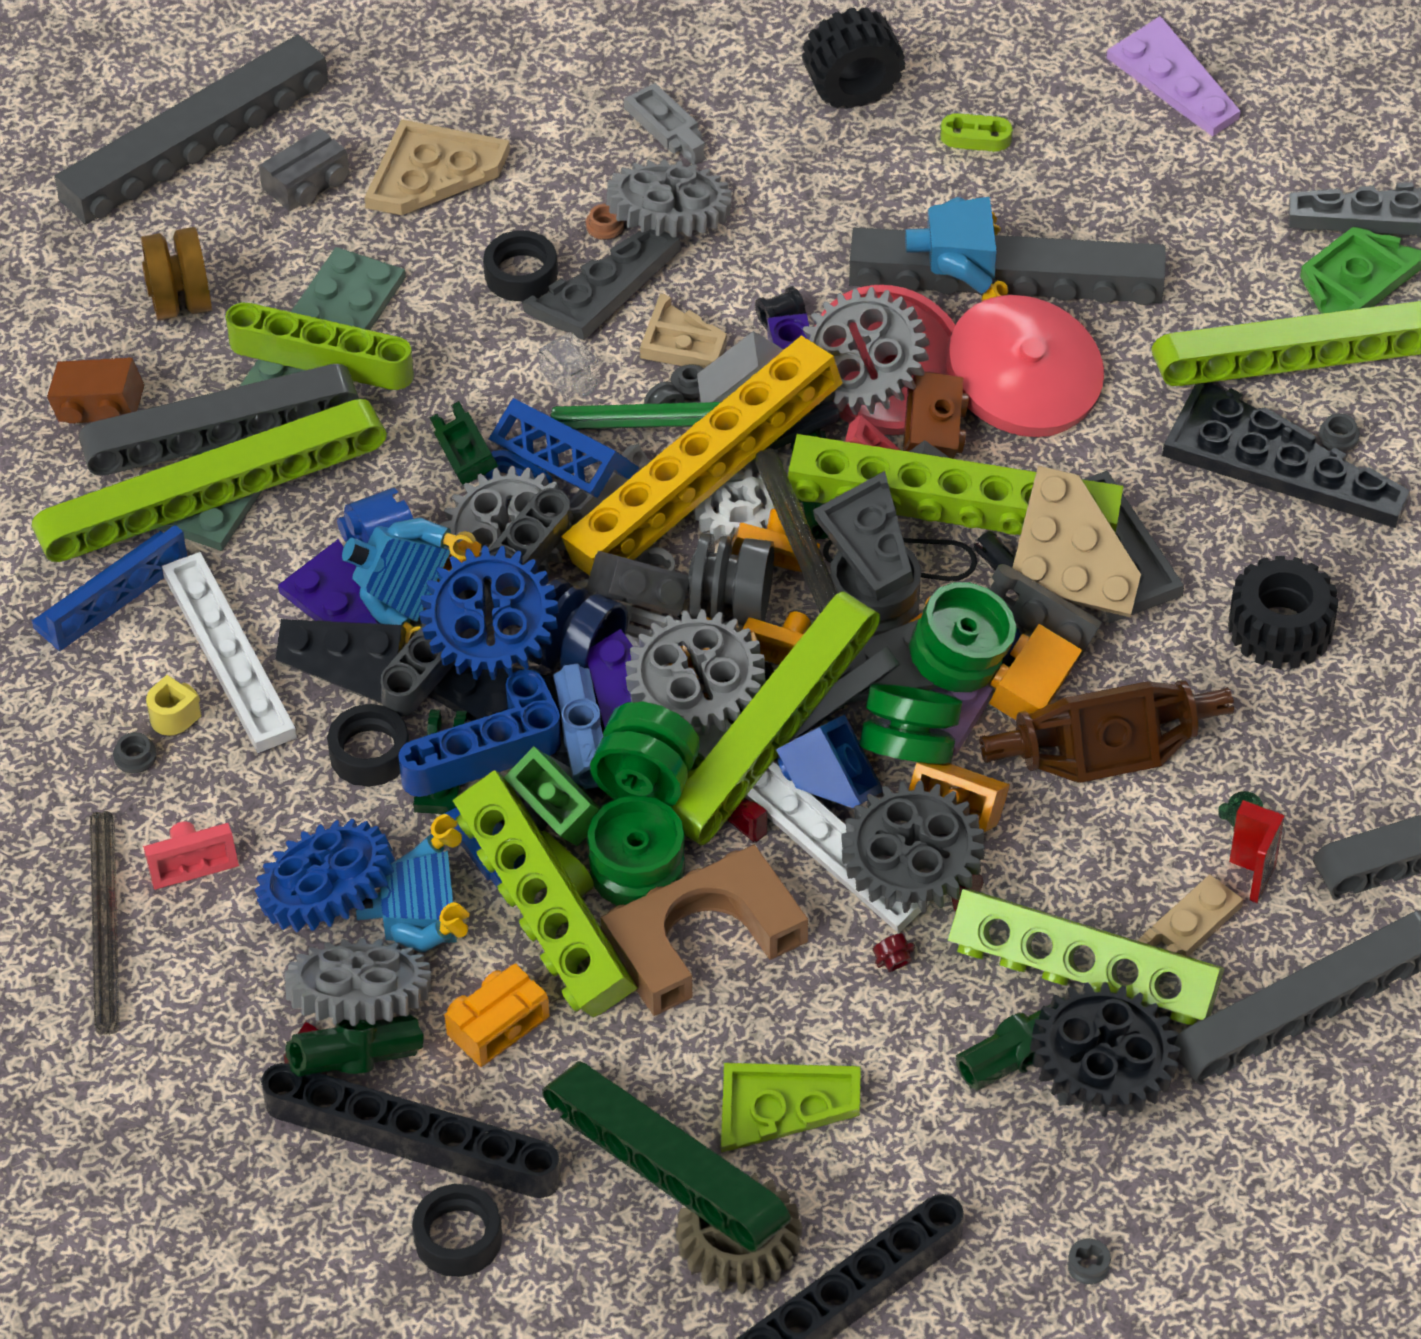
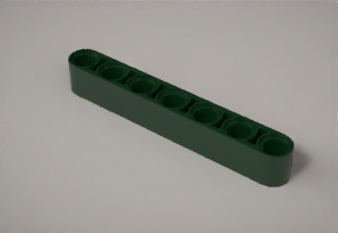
(667, 1156)

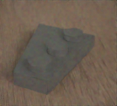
(868, 535)

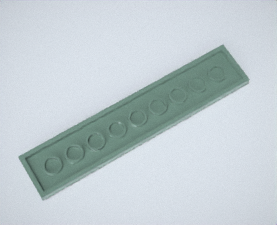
(344, 291)

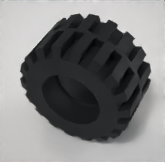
(853, 58)
(1278, 635)

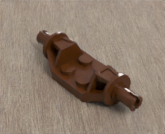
(1108, 730)

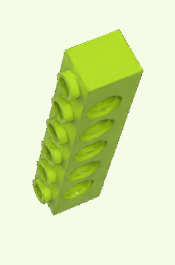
(979, 910)
(606, 978)

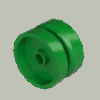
(962, 637)
(910, 723)
(645, 753)
(635, 848)

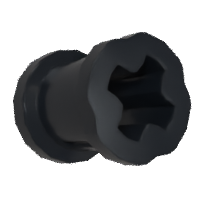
(784, 304)

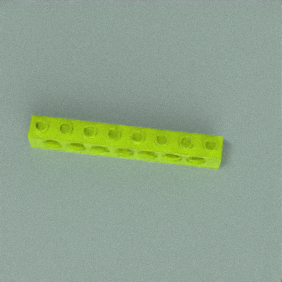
(928, 484)

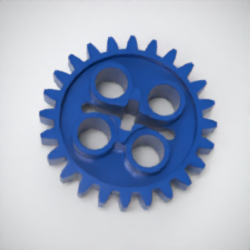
(528, 608)
(325, 875)

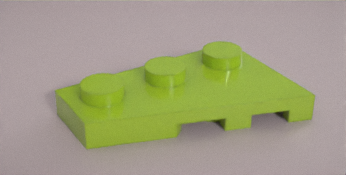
(784, 1100)

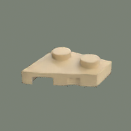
(681, 337)

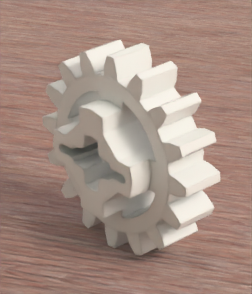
(735, 502)

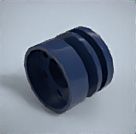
(581, 625)

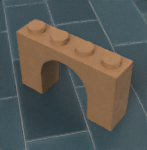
(737, 886)

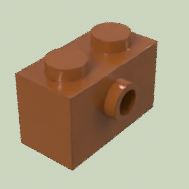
(95, 389)
(936, 413)

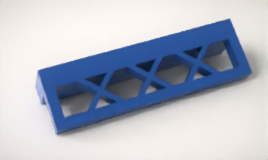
(559, 439)
(110, 589)

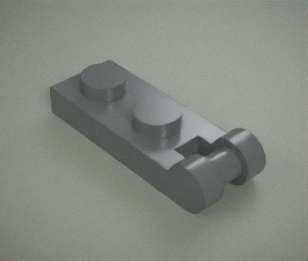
(1043, 607)

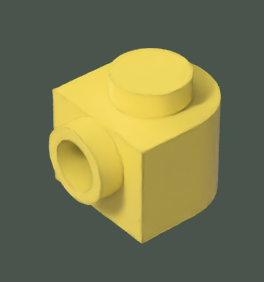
(172, 706)

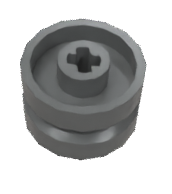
(895, 608)

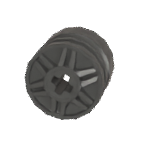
(730, 578)

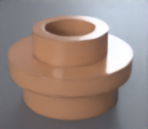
(602, 223)

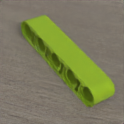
(315, 342)

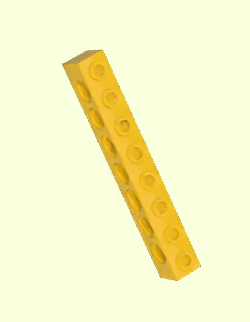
(705, 455)

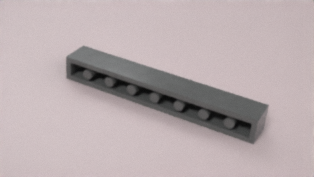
(191, 129)
(1026, 264)

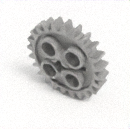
(668, 198)
(898, 335)
(495, 494)
(731, 658)
(358, 981)

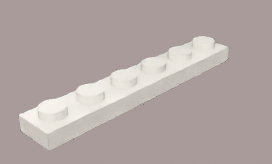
(229, 652)

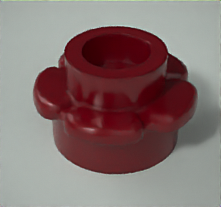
(893, 952)

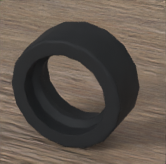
(518, 286)
(362, 719)
(464, 1260)

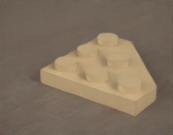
(431, 165)
(1073, 547)

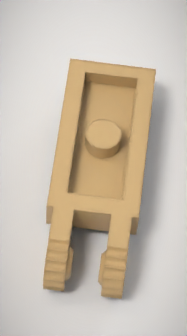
(1194, 917)

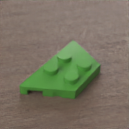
(1358, 270)

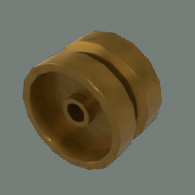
(175, 273)

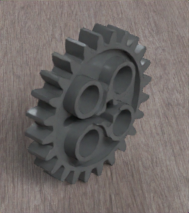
(913, 846)

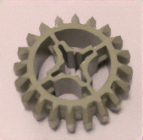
(723, 1258)

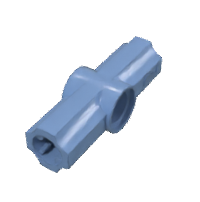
(579, 720)

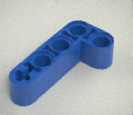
(486, 743)

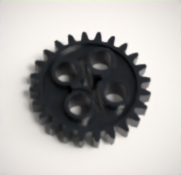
(1104, 1049)

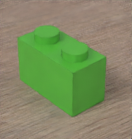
(553, 795)

